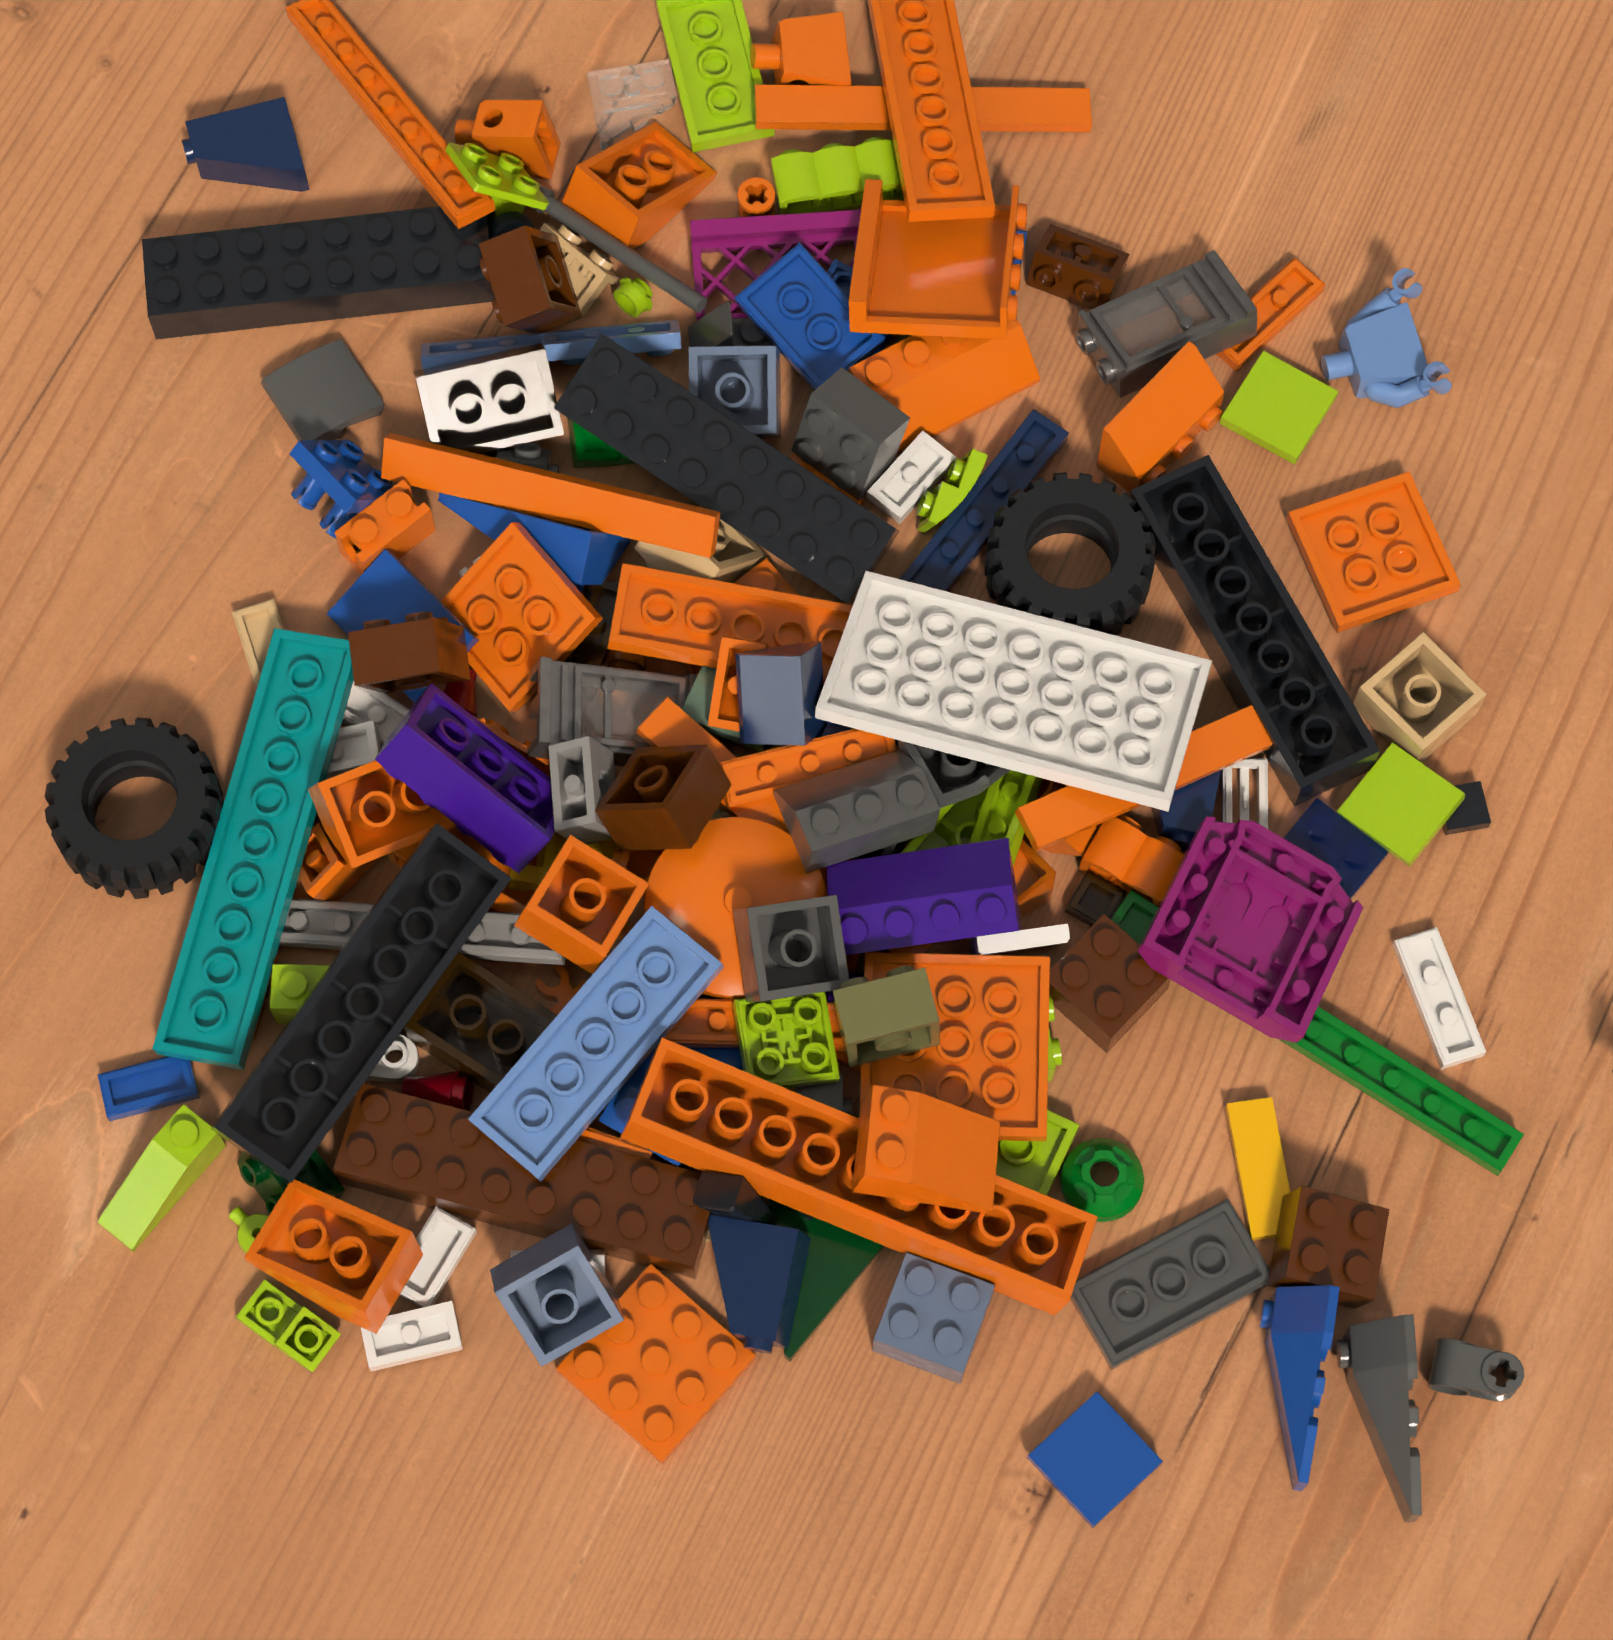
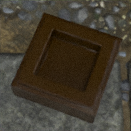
(1094, 898)

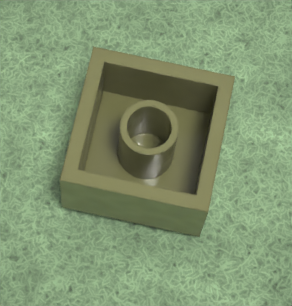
(886, 1015)

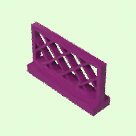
(766, 234)

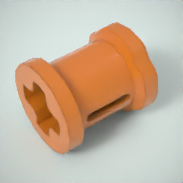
(756, 198)

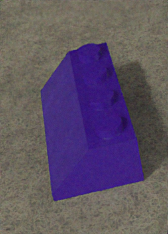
(471, 778)
(926, 896)

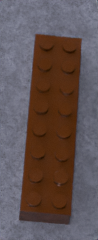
(442, 1160)

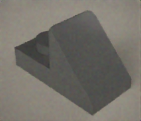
(720, 330)

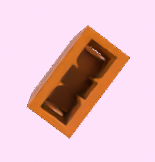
(806, 51)
(516, 129)

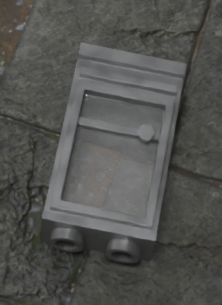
(1150, 325)
(598, 703)

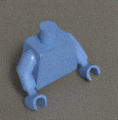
(1384, 351)

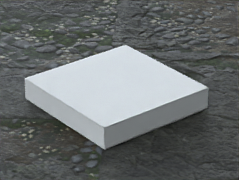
(1019, 940)

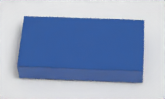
(147, 1087)

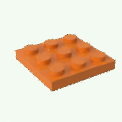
(1373, 552)
(519, 612)
(658, 1365)

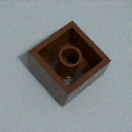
(529, 280)
(408, 654)
(663, 798)
(1105, 983)
(1329, 1243)

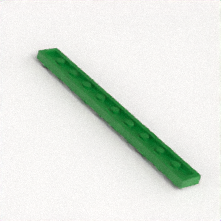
(1380, 1073)

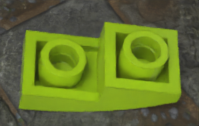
(944, 498)
(288, 1326)

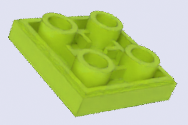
(1278, 407)
(1401, 804)
(787, 1040)

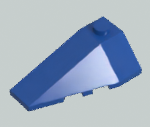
(579, 552)
(1296, 1341)

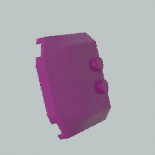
(1252, 926)

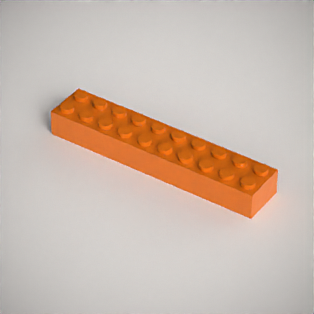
(806, 1160)

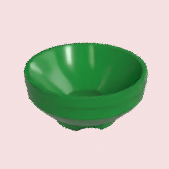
(1102, 1201)

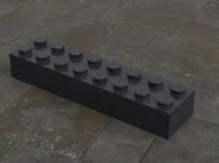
(312, 271)
(726, 469)
(1254, 631)
(361, 1004)

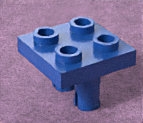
(341, 473)

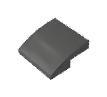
(322, 393)

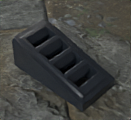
(731, 1198)

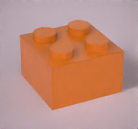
(581, 904)

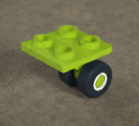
(503, 180)

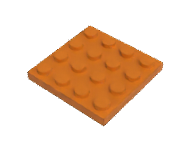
(990, 1038)

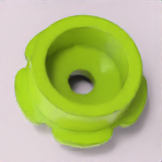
(633, 296)

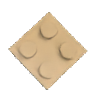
(1419, 698)

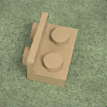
(587, 270)

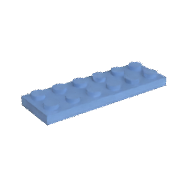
(596, 1043)

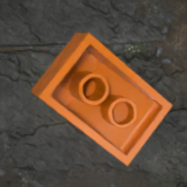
(637, 184)
(925, 1151)
(336, 1254)

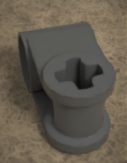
(1465, 1371)

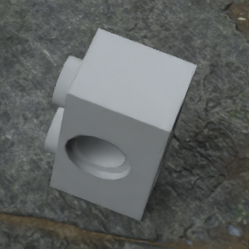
(579, 780)

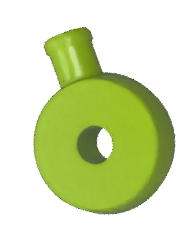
(248, 1226)

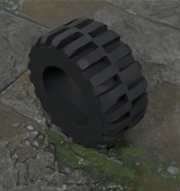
(1078, 509)
(110, 759)

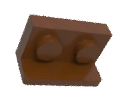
(1076, 267)

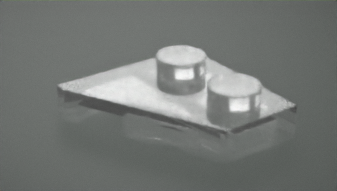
(629, 97)

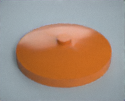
(728, 869)

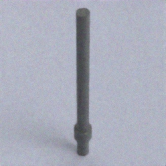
(622, 252)

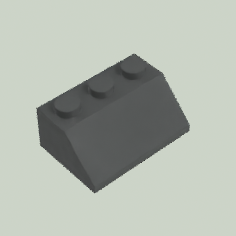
(857, 809)

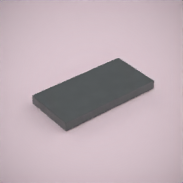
(1169, 1284)

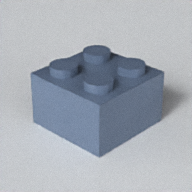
(740, 384)
(556, 1295)
(933, 1318)

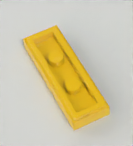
(1258, 1164)

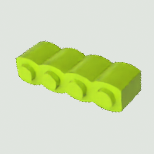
(834, 176)

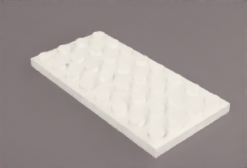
(1015, 690)

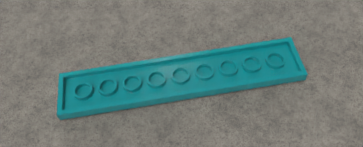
(256, 851)

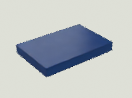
(806, 317)
(390, 593)

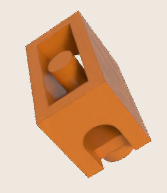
(387, 523)

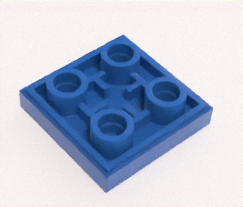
(1094, 1459)

